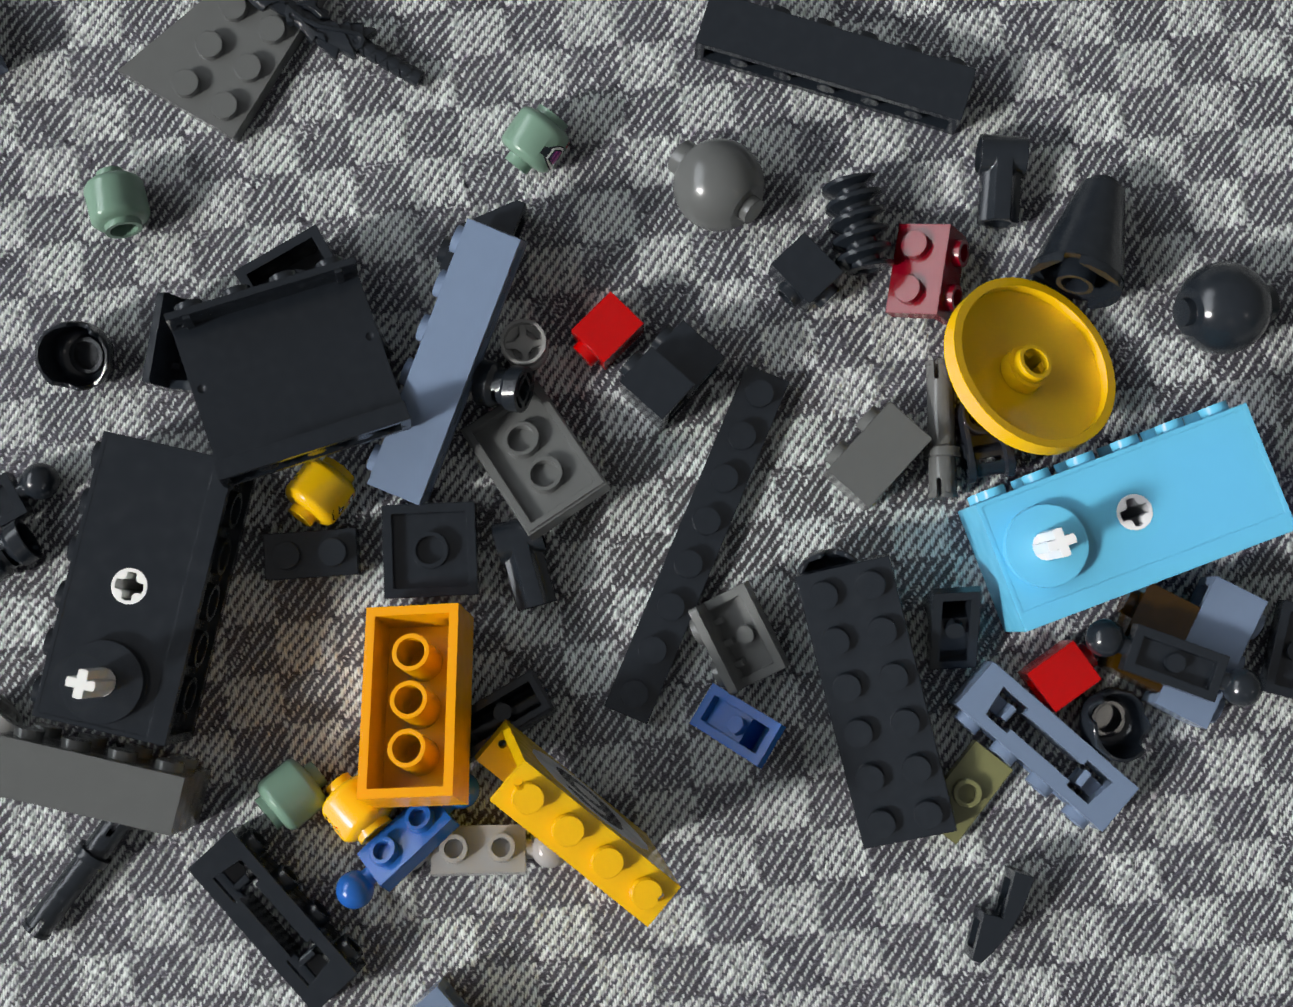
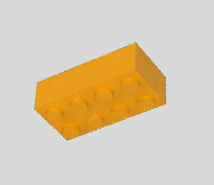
(416, 706)

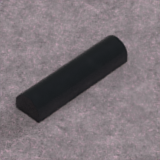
(520, 702)

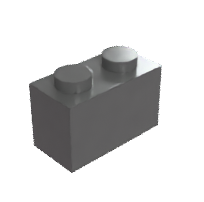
(876, 455)

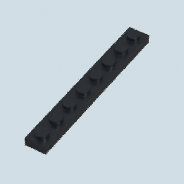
(696, 544)

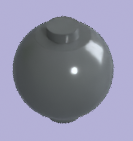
(717, 183)

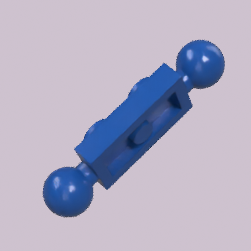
(400, 849)

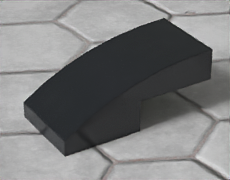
(991, 927)

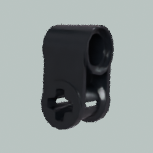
(980, 444)

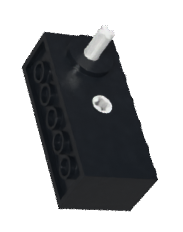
(142, 592)

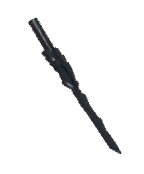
(342, 38)

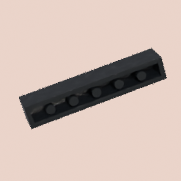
(835, 62)

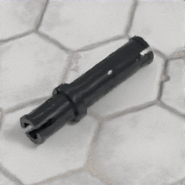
(89, 859)

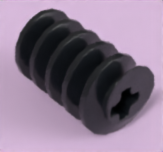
(855, 224)

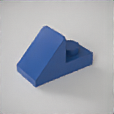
(737, 725)

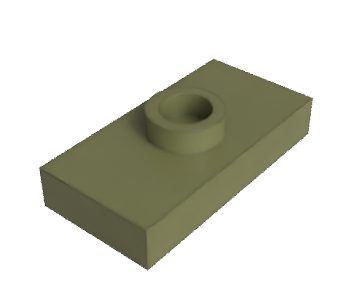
(972, 785)

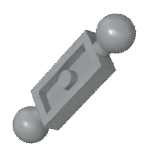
(488, 851)

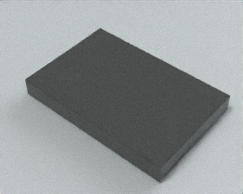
(536, 463)

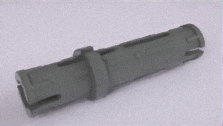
(941, 428)

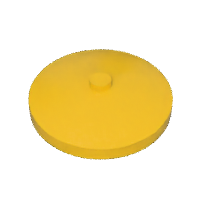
(1029, 366)

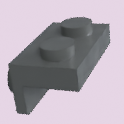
(737, 638)

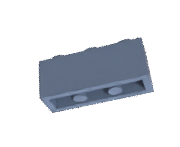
(1225, 625)

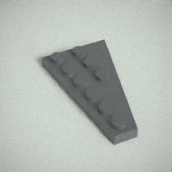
(217, 62)

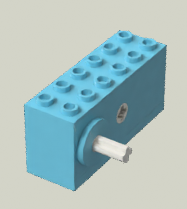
(1126, 516)

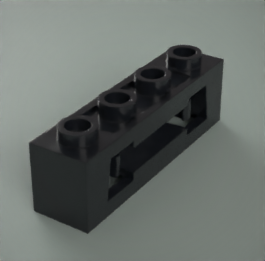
(234, 864)

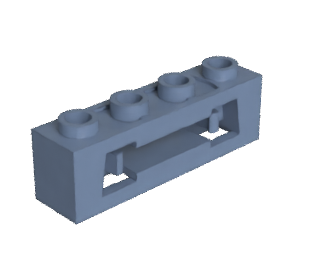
(1100, 798)

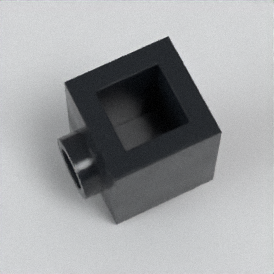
(805, 275)

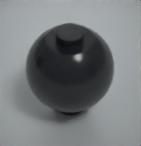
(1224, 307)

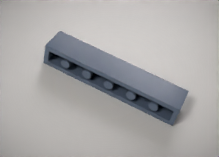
(446, 359)

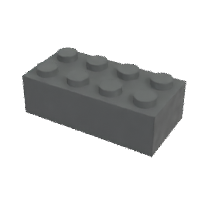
(102, 780)

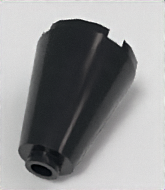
(1087, 245)

